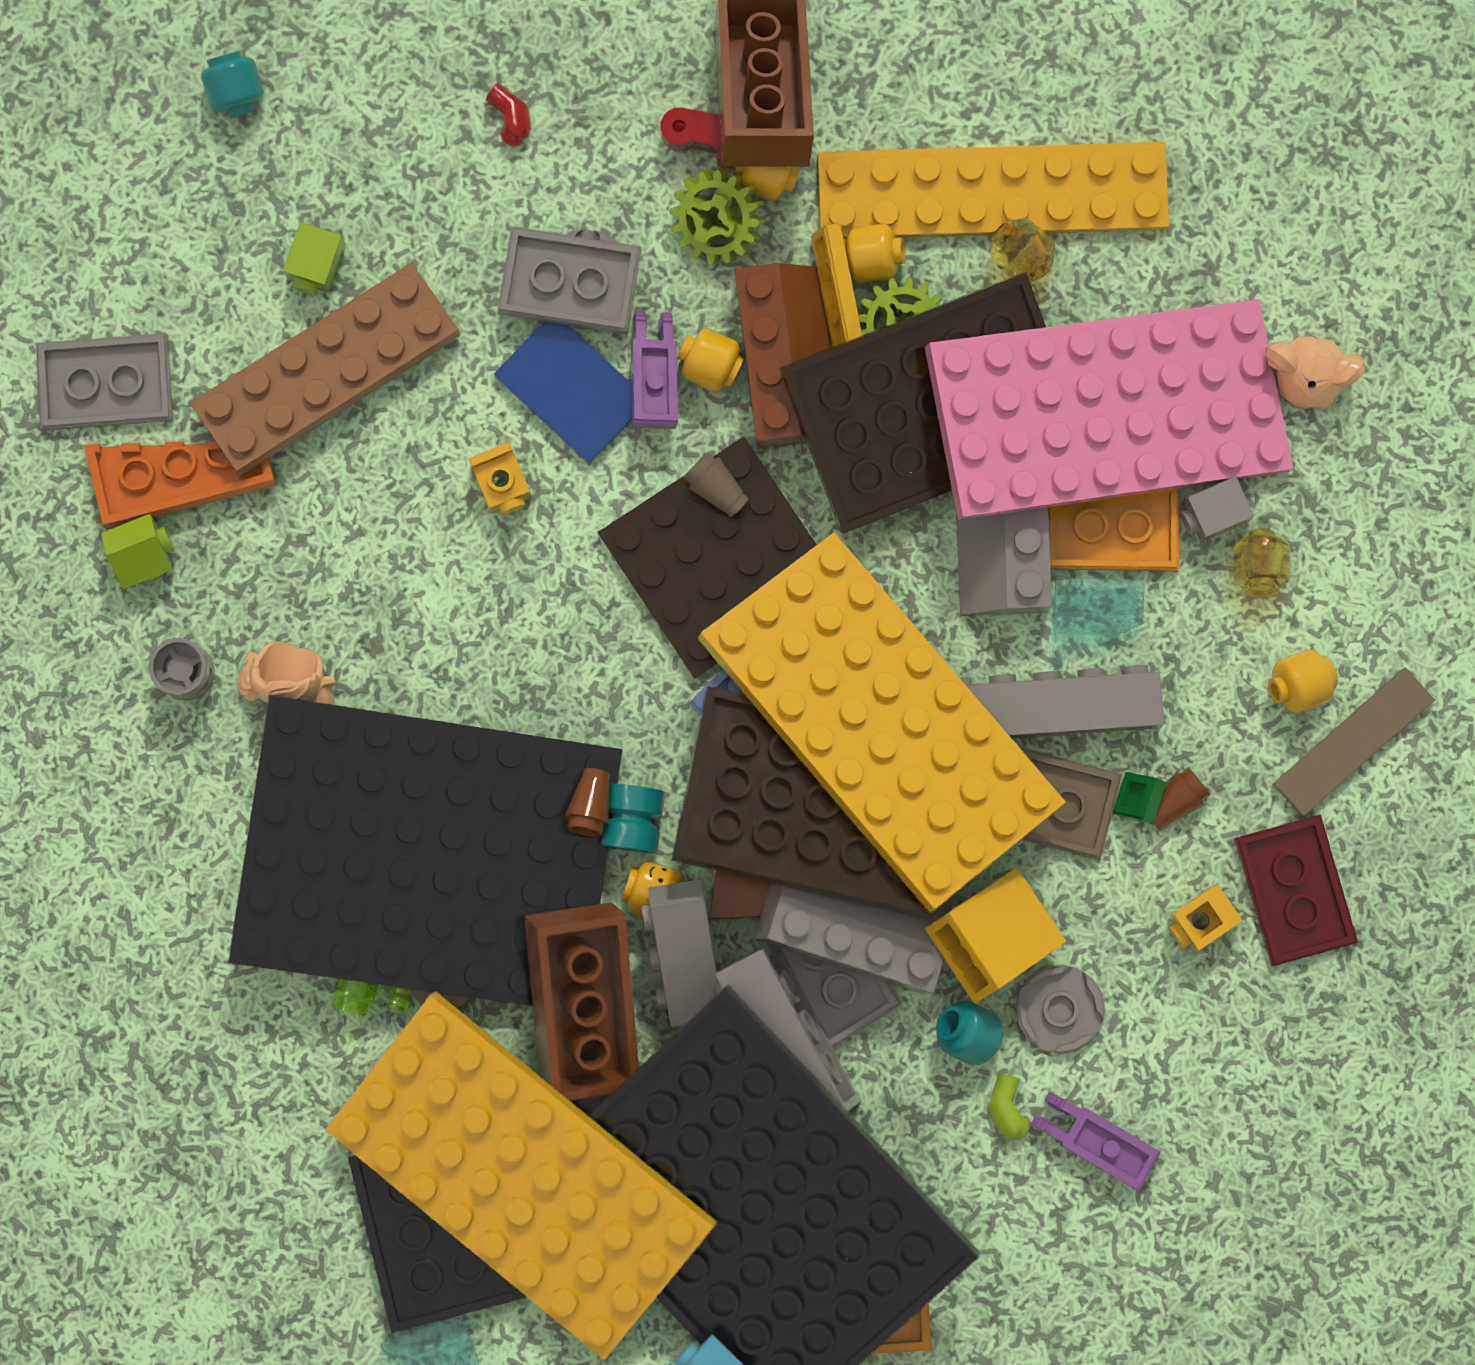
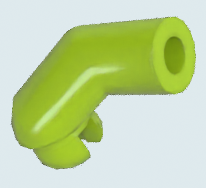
(1004, 1112)

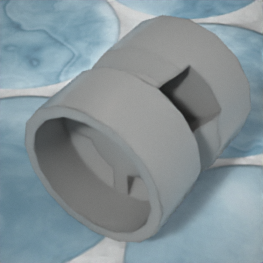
(181, 669)

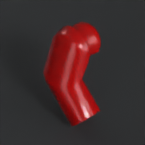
(515, 113)

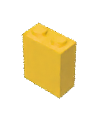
(995, 935)

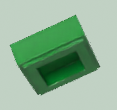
(1139, 797)

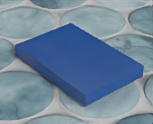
(569, 388)

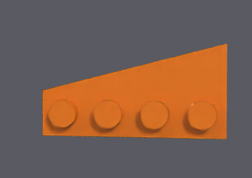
(165, 479)

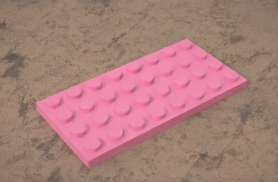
(1107, 408)

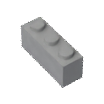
(681, 949)

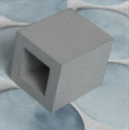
(1216, 510)

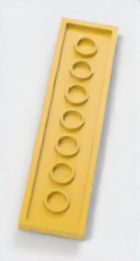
(983, 187)

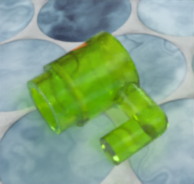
(357, 996)

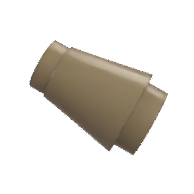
(716, 484)

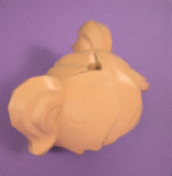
(1312, 360)
(287, 673)

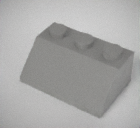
(1005, 563)

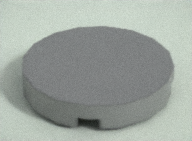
(1043, 1008)

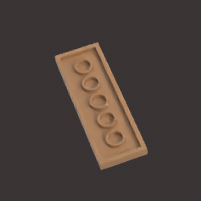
(325, 369)

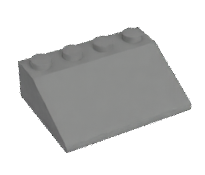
(853, 936)

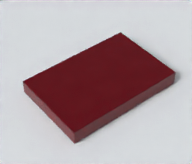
(1296, 890)

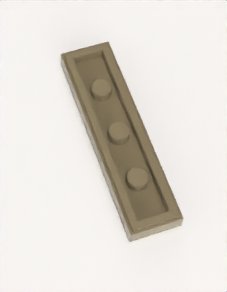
(1353, 742)

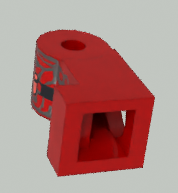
(692, 129)

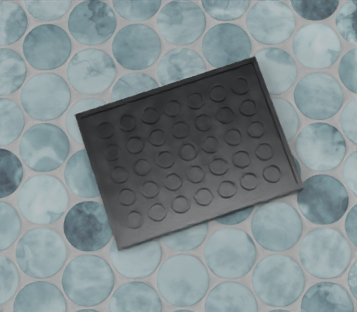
(410, 849)
(816, 1225)

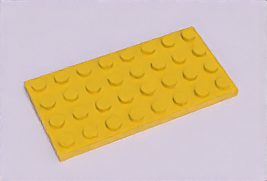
(881, 721)
(520, 1175)

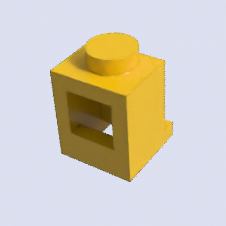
(494, 461)
(1220, 917)

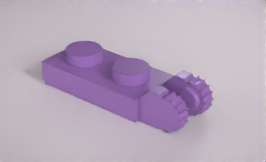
(654, 375)
(1101, 1143)

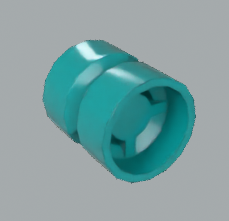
(633, 818)

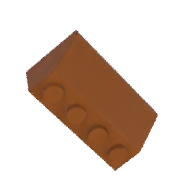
(780, 324)

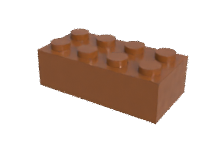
(763, 83)
(582, 999)

